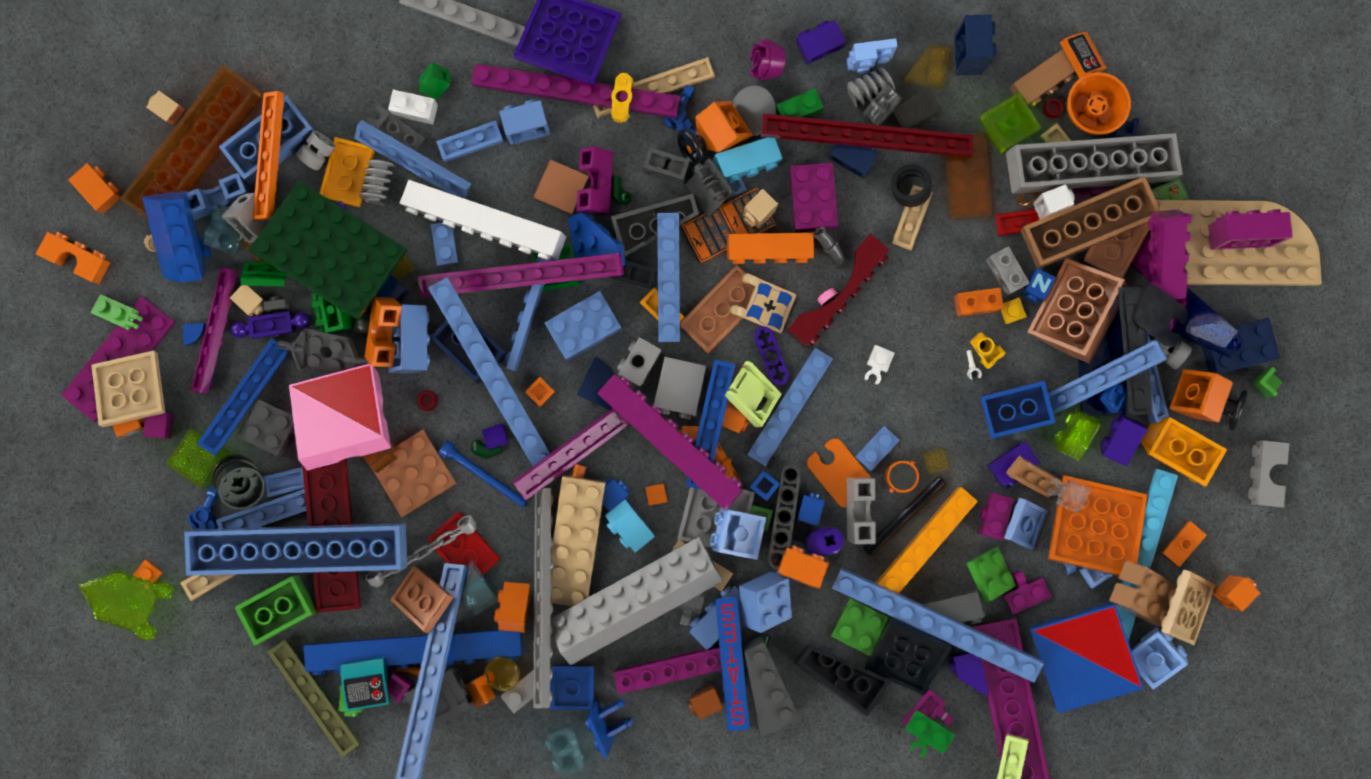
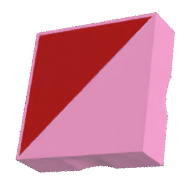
(339, 416)

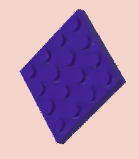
(568, 38)

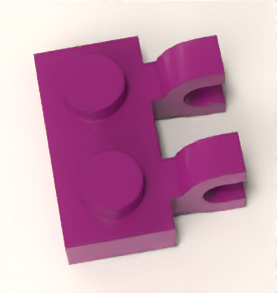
(931, 706)

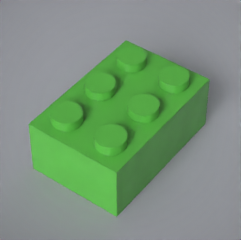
(276, 609)

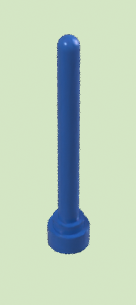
(449, 451)

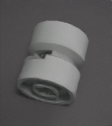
(310, 155)
(1176, 354)

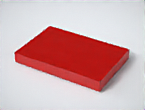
(464, 547)

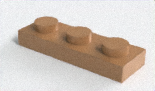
(1031, 476)

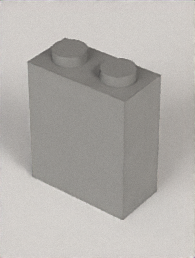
(679, 387)

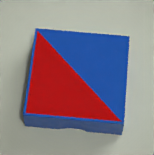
(1086, 657)

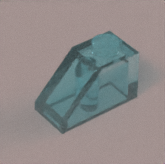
(477, 590)

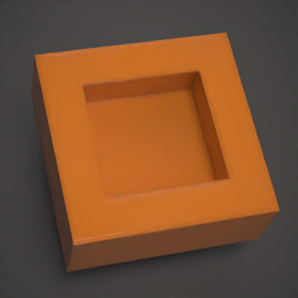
(540, 391)
(148, 572)

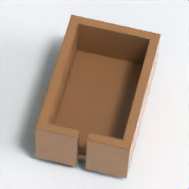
(1151, 597)

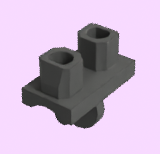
(883, 105)

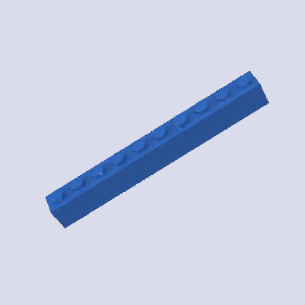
(410, 650)

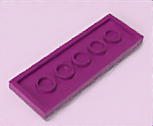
(119, 345)

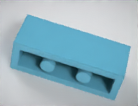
(748, 159)

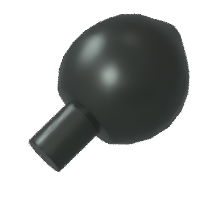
(362, 326)

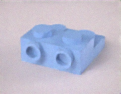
(865, 55)
(738, 533)
(1158, 657)

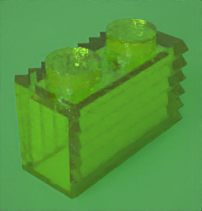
(1077, 434)

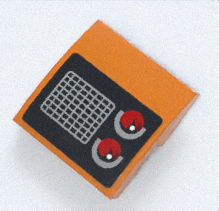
(1083, 54)

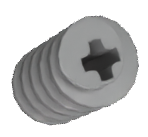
(869, 85)
(376, 181)

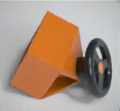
(718, 130)
(1206, 397)

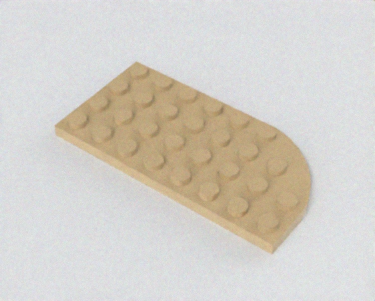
(1286, 264)

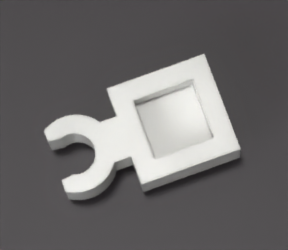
(879, 361)

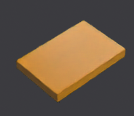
(346, 172)

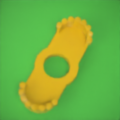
(620, 110)

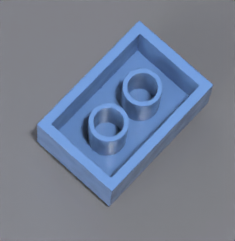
(583, 326)
(411, 340)

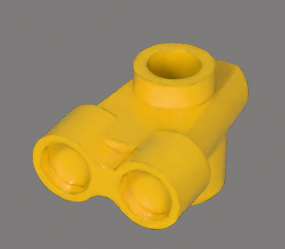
(989, 353)

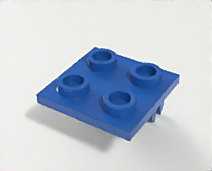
(597, 725)

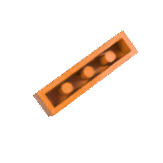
(770, 246)

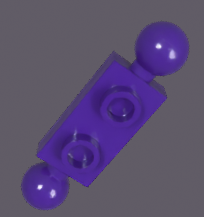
(270, 325)

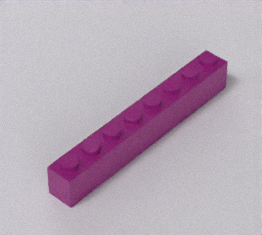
(670, 442)

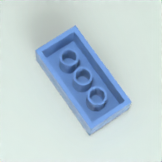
(244, 145)

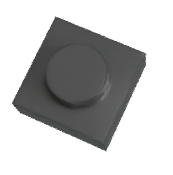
(276, 304)

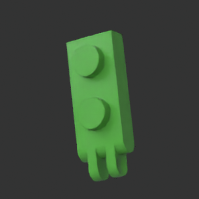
(116, 312)

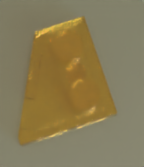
(930, 68)

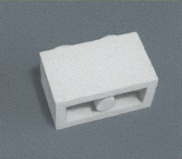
(413, 107)
(1054, 201)

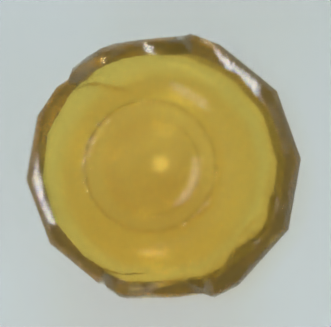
(502, 673)

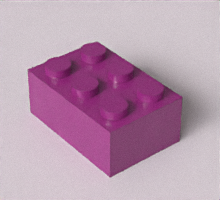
(813, 197)
(1250, 230)

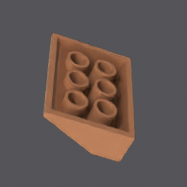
(1077, 310)

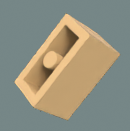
(759, 209)

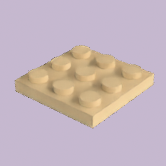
(128, 388)
(1188, 607)

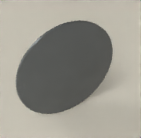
(751, 105)

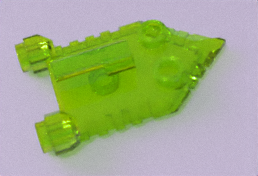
(125, 601)

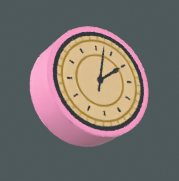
(827, 296)

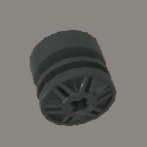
(240, 492)

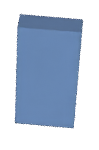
(284, 482)

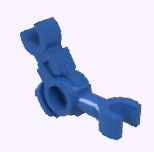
(682, 120)
(203, 514)

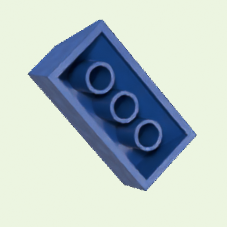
(175, 236)

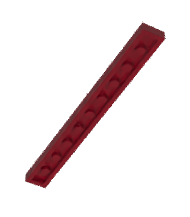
(867, 135)

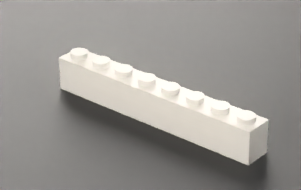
(483, 220)

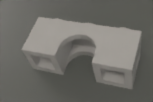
(1264, 491)
(859, 522)

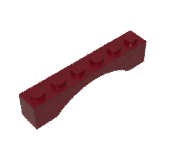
(866, 257)

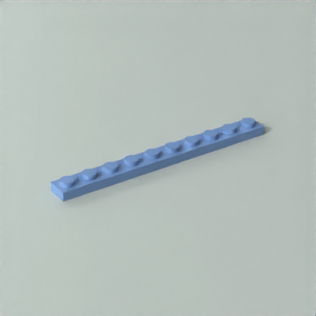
(489, 370)
(938, 625)
(431, 678)

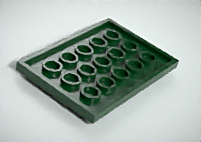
(328, 250)

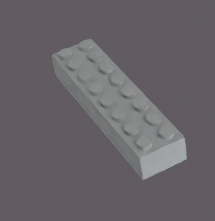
(1093, 163)
(634, 601)

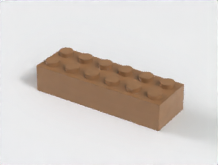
(1090, 222)

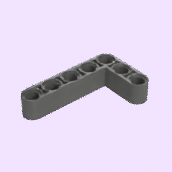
(789, 508)

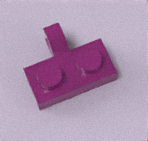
(1026, 594)

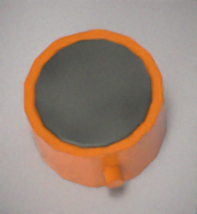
(902, 476)

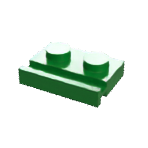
(262, 275)

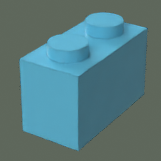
(629, 525)

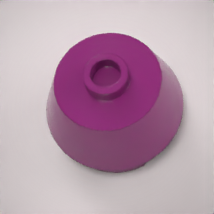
(767, 60)

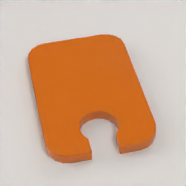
(835, 475)

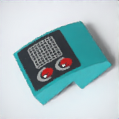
(365, 684)

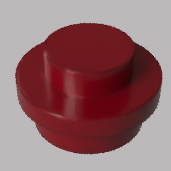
(1052, 108)
(427, 400)

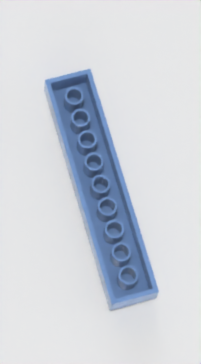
(296, 549)

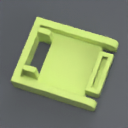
(748, 391)

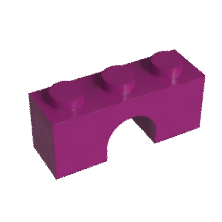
(598, 165)

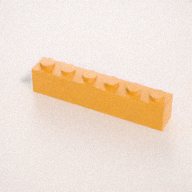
(927, 540)

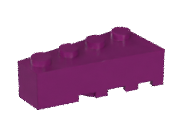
(1169, 251)

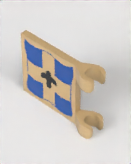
(767, 306)

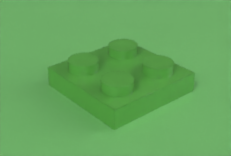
(991, 574)
(859, 626)

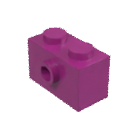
(995, 516)

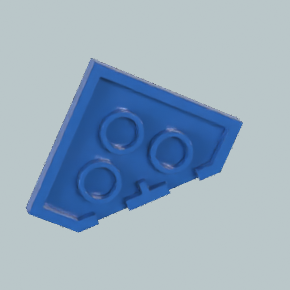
(592, 238)

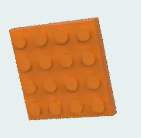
(1102, 532)

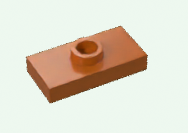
(1183, 543)

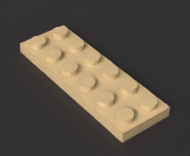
(575, 539)

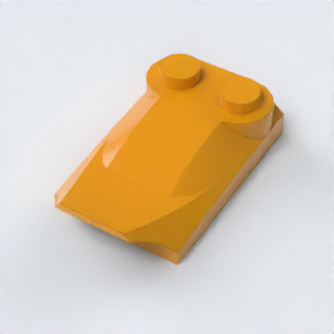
(1183, 450)

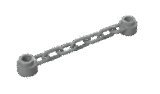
(465, 524)

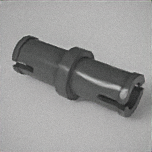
(830, 245)

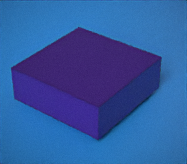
(495, 436)

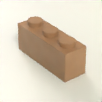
(1044, 79)

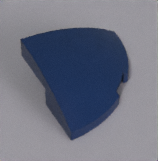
(594, 380)

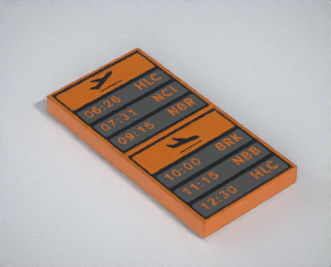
(709, 234)

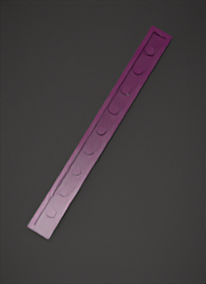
(572, 90)
(527, 274)

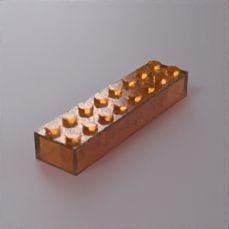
(195, 139)

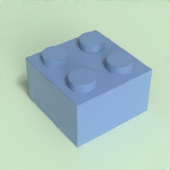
(524, 121)
(765, 602)

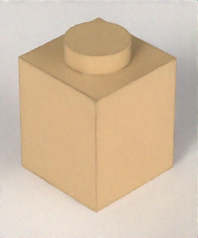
(165, 107)
(249, 300)

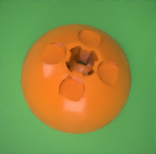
(1107, 98)

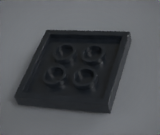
(908, 656)

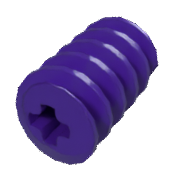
(824, 541)

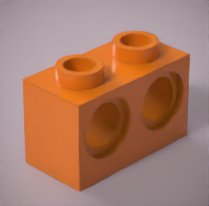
(978, 302)

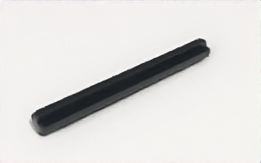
(905, 515)

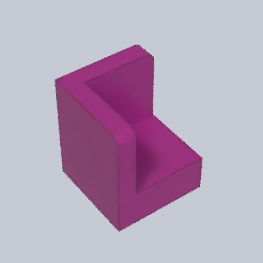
(159, 426)
(399, 685)

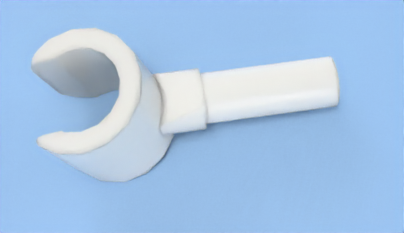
(972, 365)

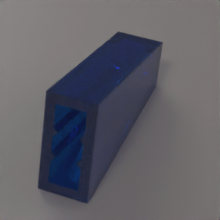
(1208, 328)

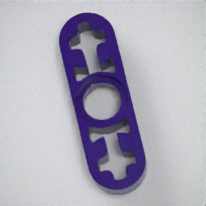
(759, 343)

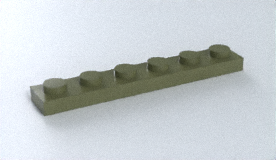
(314, 698)

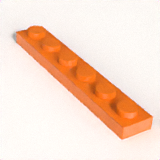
(268, 155)

